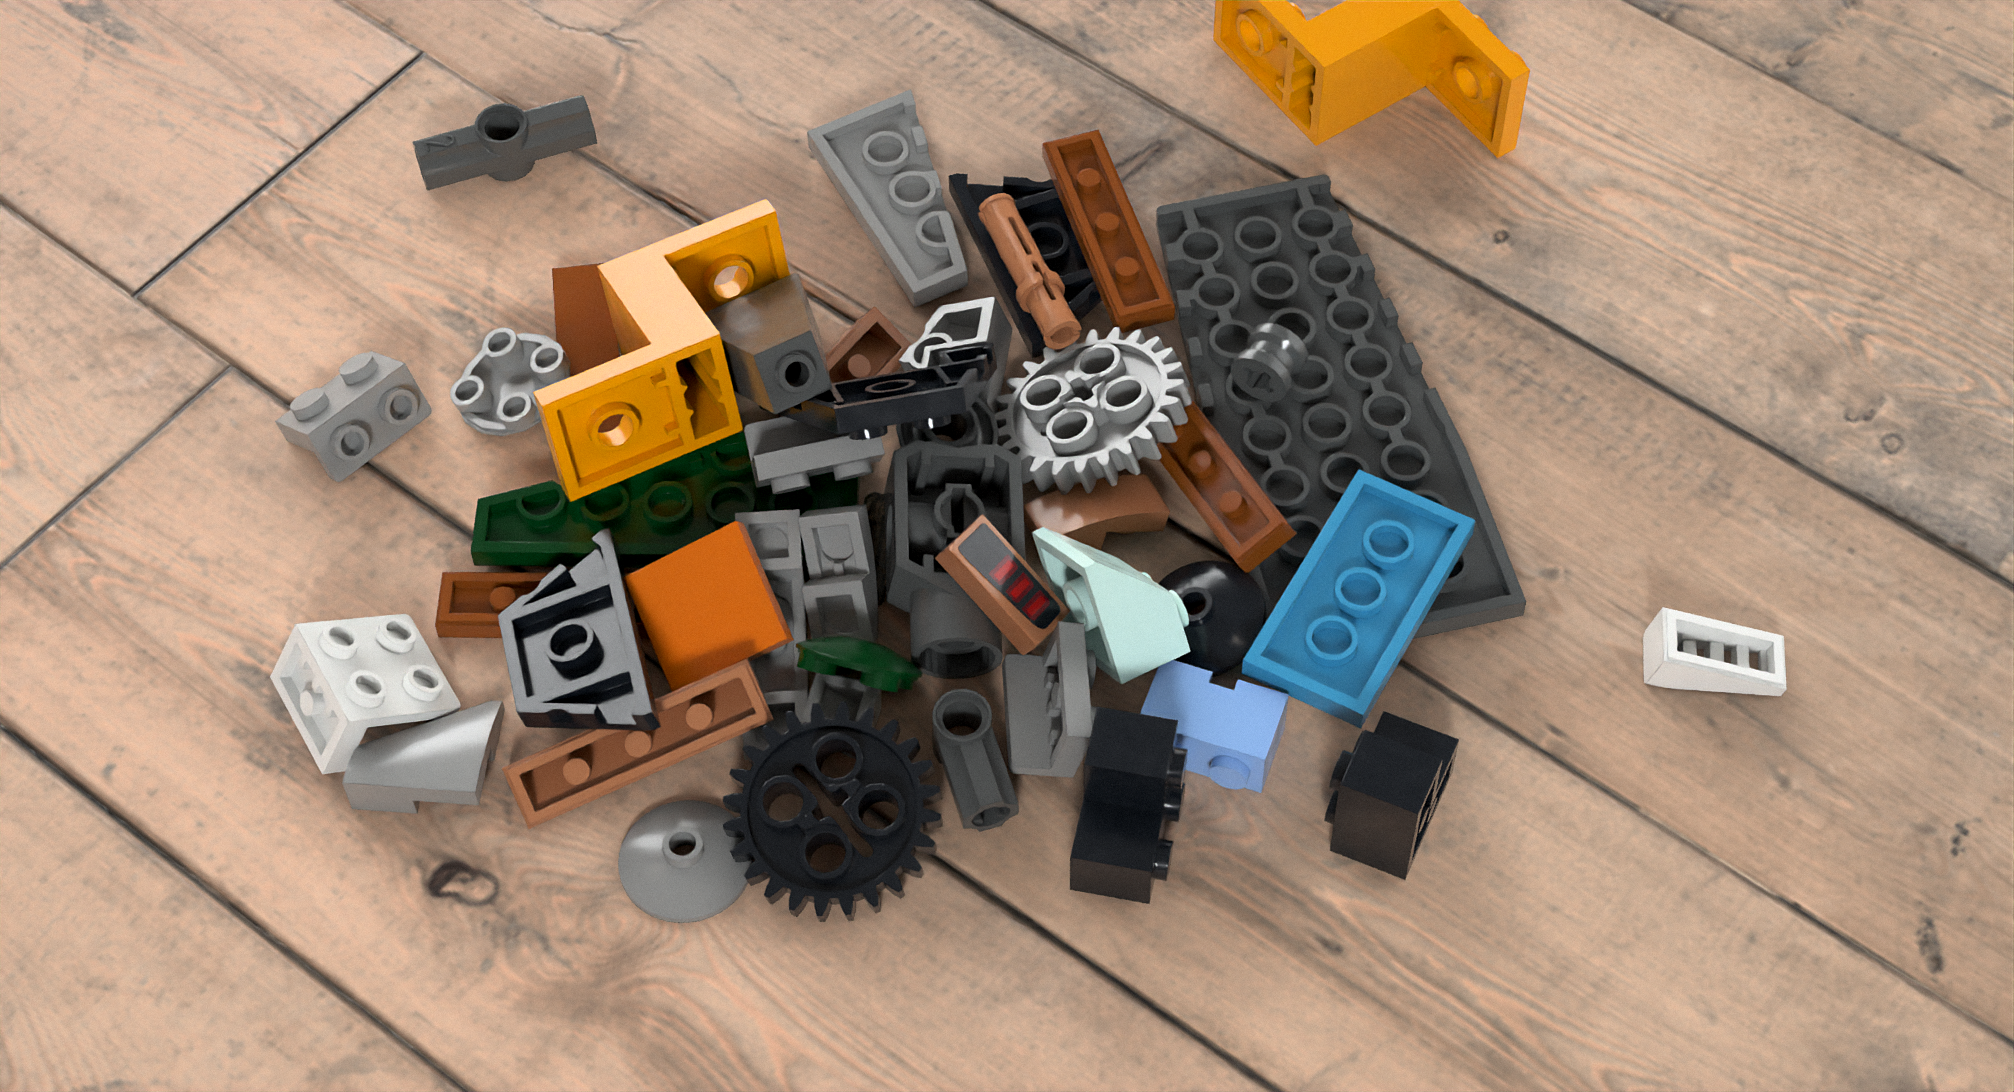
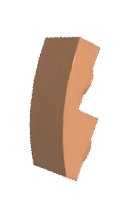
(1087, 517)

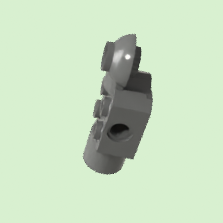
(929, 501)

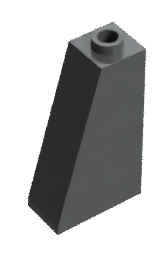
(773, 345)

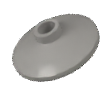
(686, 885)

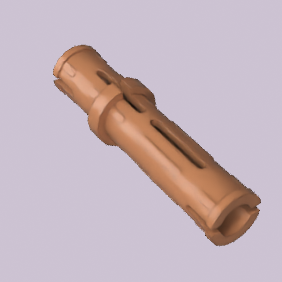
(1038, 287)

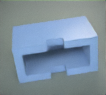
(1225, 730)

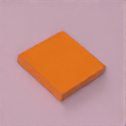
(708, 606)

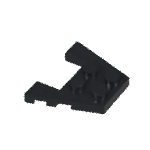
(916, 396)

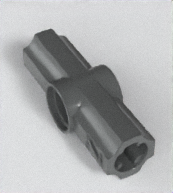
(505, 142)

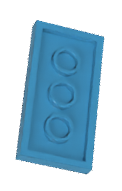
(1358, 598)

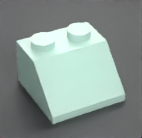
(1124, 612)

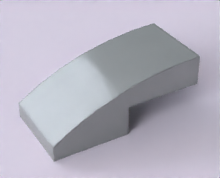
(842, 573)

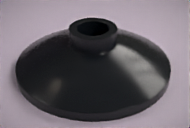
(1231, 616)

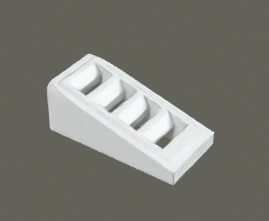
(1673, 662)

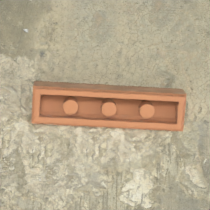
(610, 759)

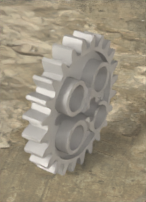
(1093, 410)

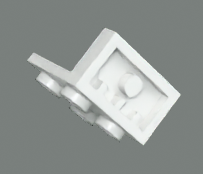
(356, 677)

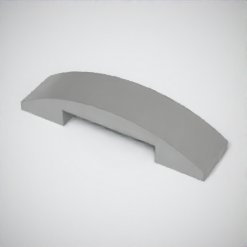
(780, 551)

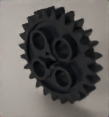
(786, 847)

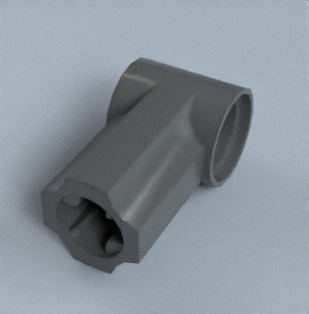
(972, 761)

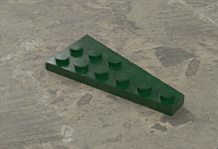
(645, 512)

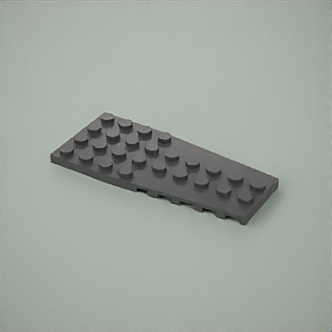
(1354, 405)

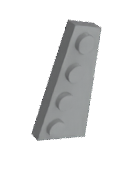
(890, 186)

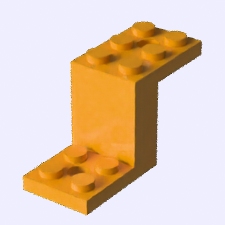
(1373, 55)
(672, 361)

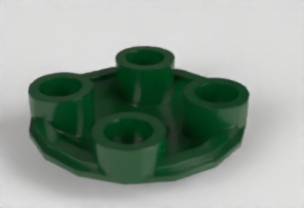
(879, 664)

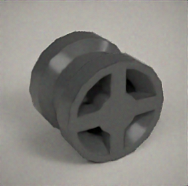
(1269, 362)

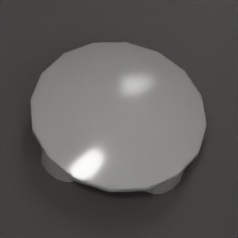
(501, 379)

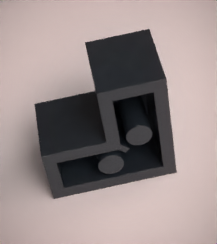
(1389, 793)
(1128, 797)

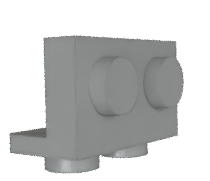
(355, 413)
(790, 452)
(1050, 705)

